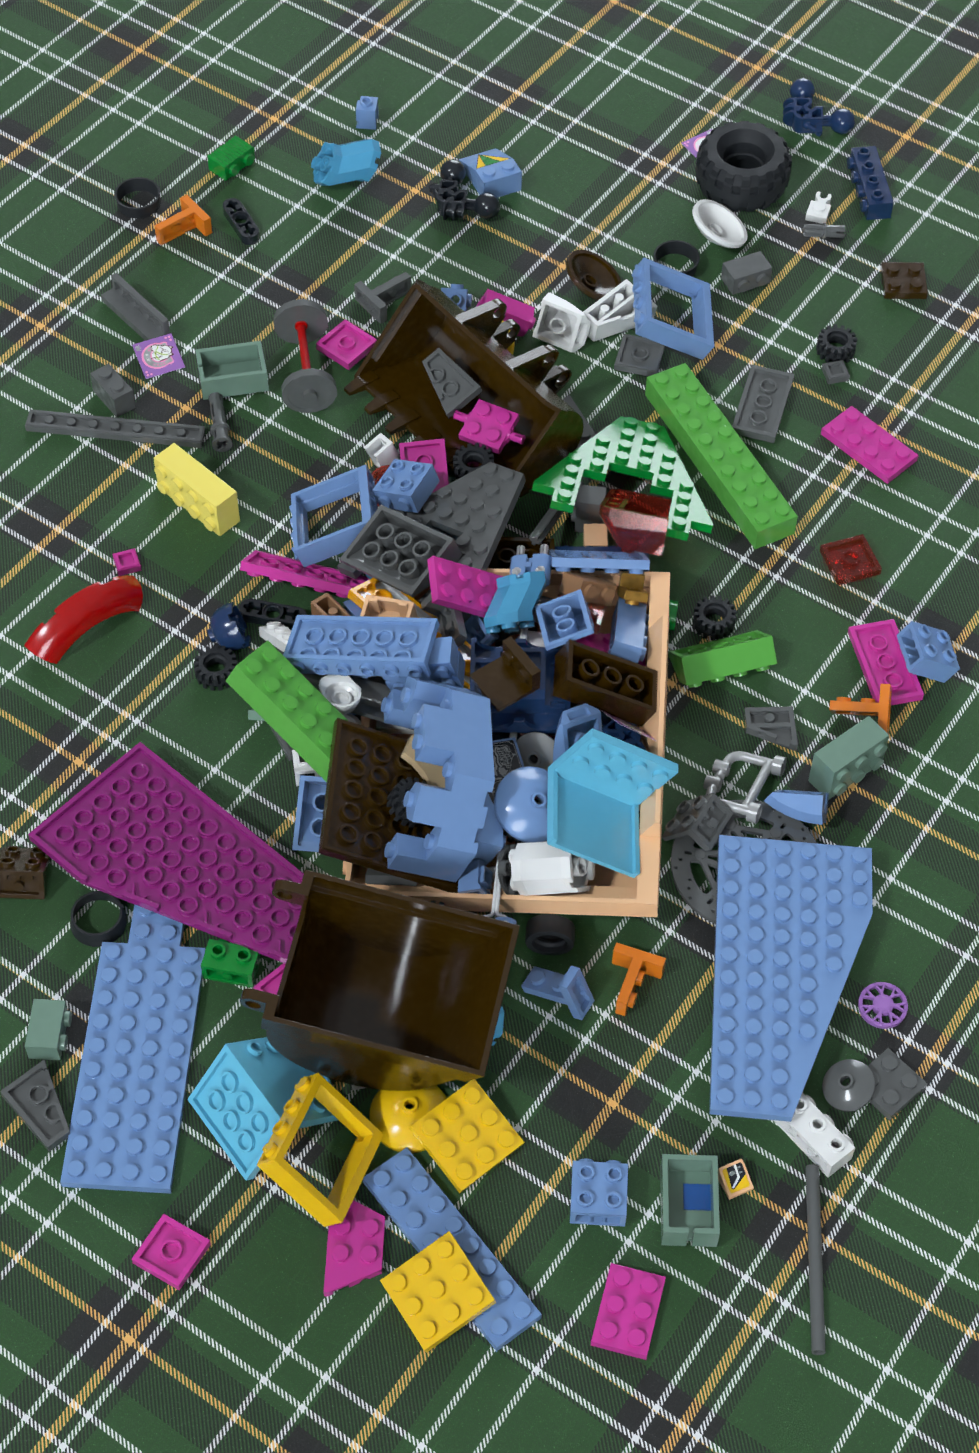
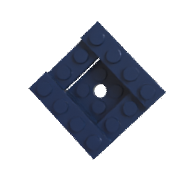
(536, 711)

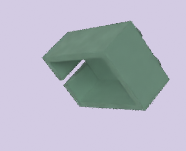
(232, 369)
(849, 758)
(683, 1225)

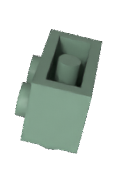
(47, 1029)

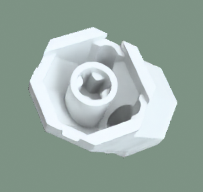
(548, 870)

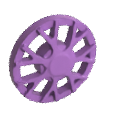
(882, 1005)

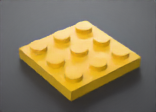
(466, 1135)
(438, 1291)

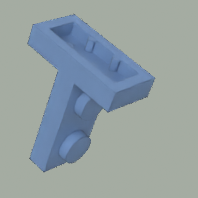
(566, 989)

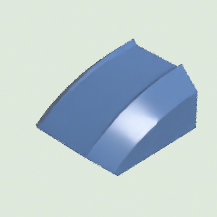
(574, 725)
(800, 805)

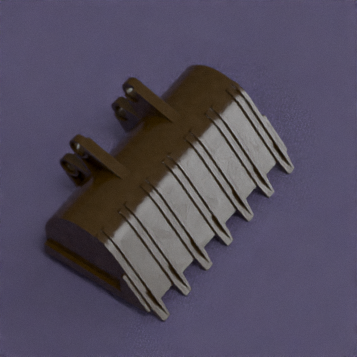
(479, 347)

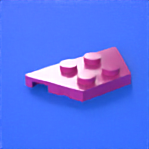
(354, 1248)

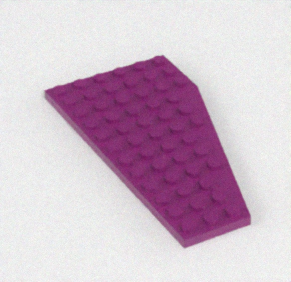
(174, 852)

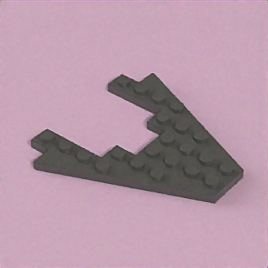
(470, 508)

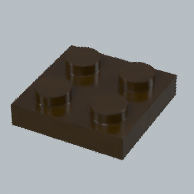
(903, 280)

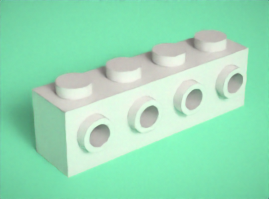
(818, 1137)

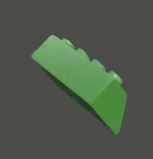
(723, 658)

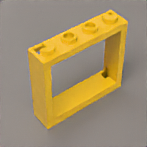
(272, 1162)

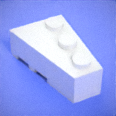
(613, 312)

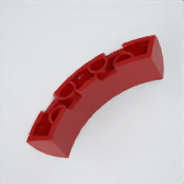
(82, 613)

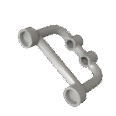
(722, 768)

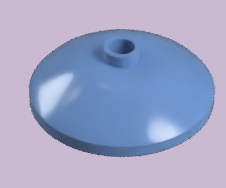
(516, 804)

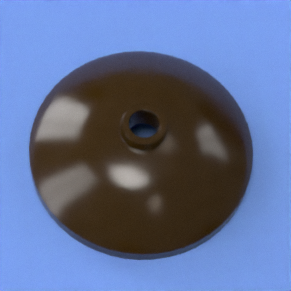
(591, 274)

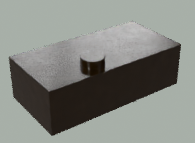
(605, 682)

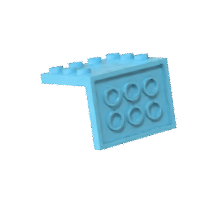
(598, 796)
(246, 1097)

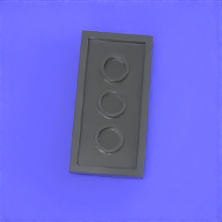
(763, 403)

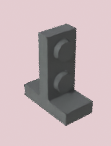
(376, 300)
(450, 620)

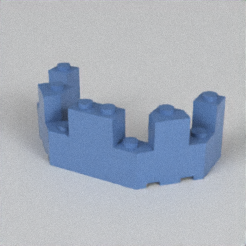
(451, 732)

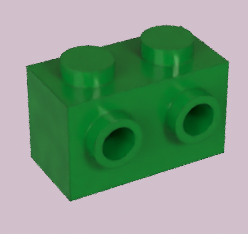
(230, 963)

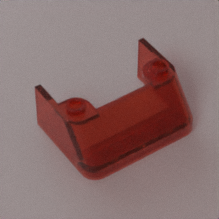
(636, 520)

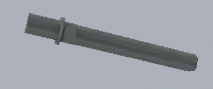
(545, 525)

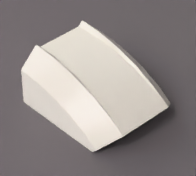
(561, 324)

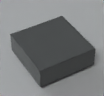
(835, 372)

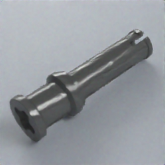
(220, 429)

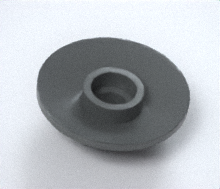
(855, 1094)

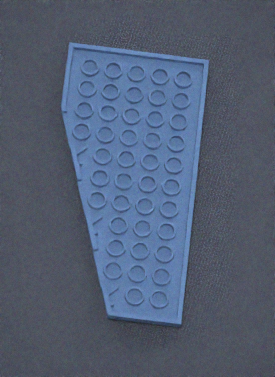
(781, 958)

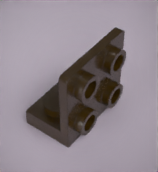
(507, 677)
(23, 872)

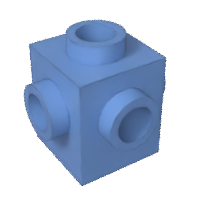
(457, 289)

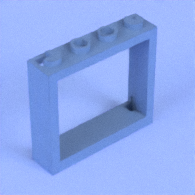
(694, 344)
(321, 494)

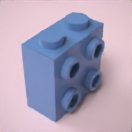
(406, 485)
(928, 652)
(599, 1192)

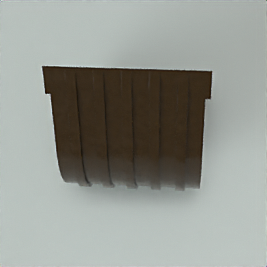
(385, 986)

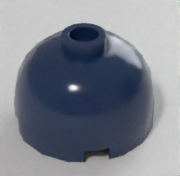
(229, 628)

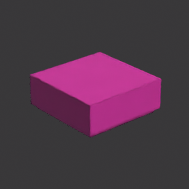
(126, 562)

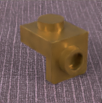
(631, 588)

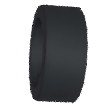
(550, 934)

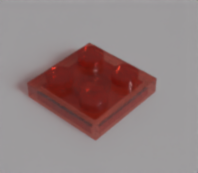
(850, 559)

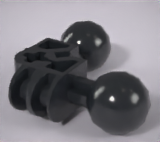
(455, 202)

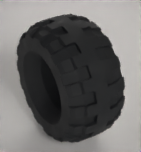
(743, 166)

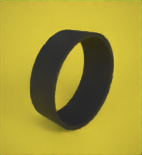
(137, 184)
(678, 247)
(96, 939)

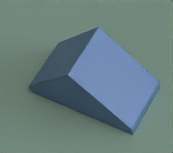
(476, 629)

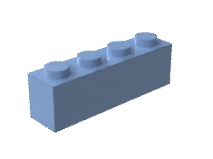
(629, 631)

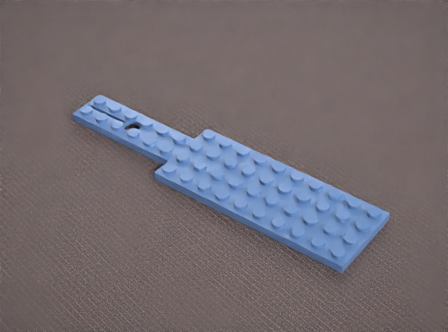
(135, 1060)

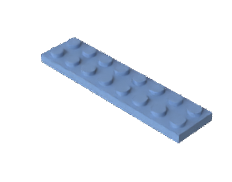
(426, 1215)

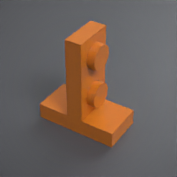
(189, 218)
(867, 706)
(638, 964)

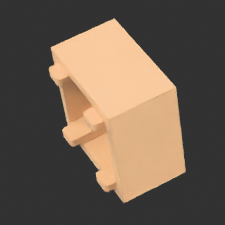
(387, 607)

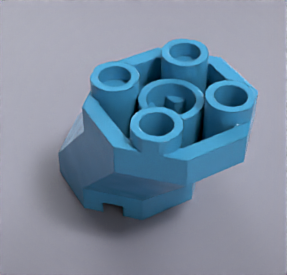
(346, 162)
(515, 602)

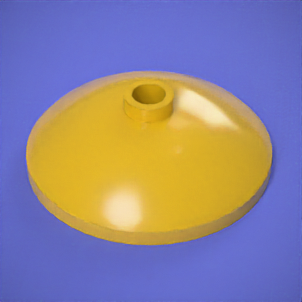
(394, 1119)

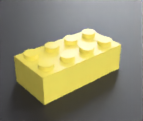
(196, 489)

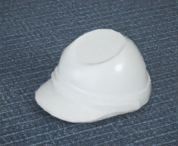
(340, 692)

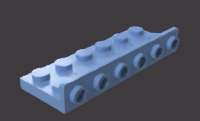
(362, 645)

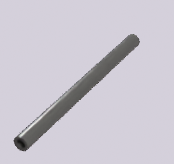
(815, 1262)

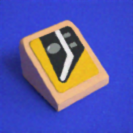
(735, 1179)

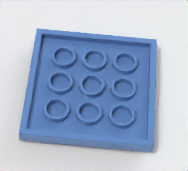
(589, 560)

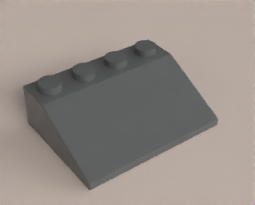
(398, 550)

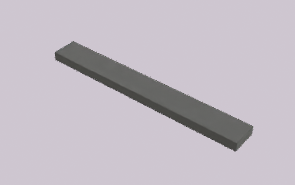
(115, 428)

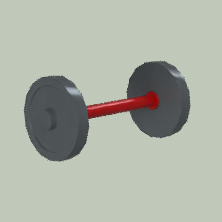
(308, 388)

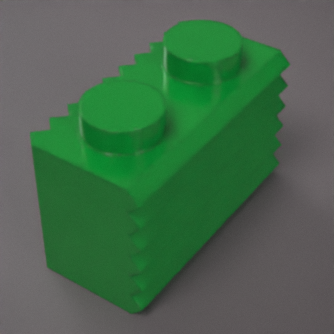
(231, 158)

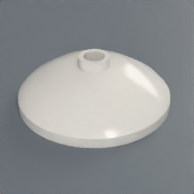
(719, 224)

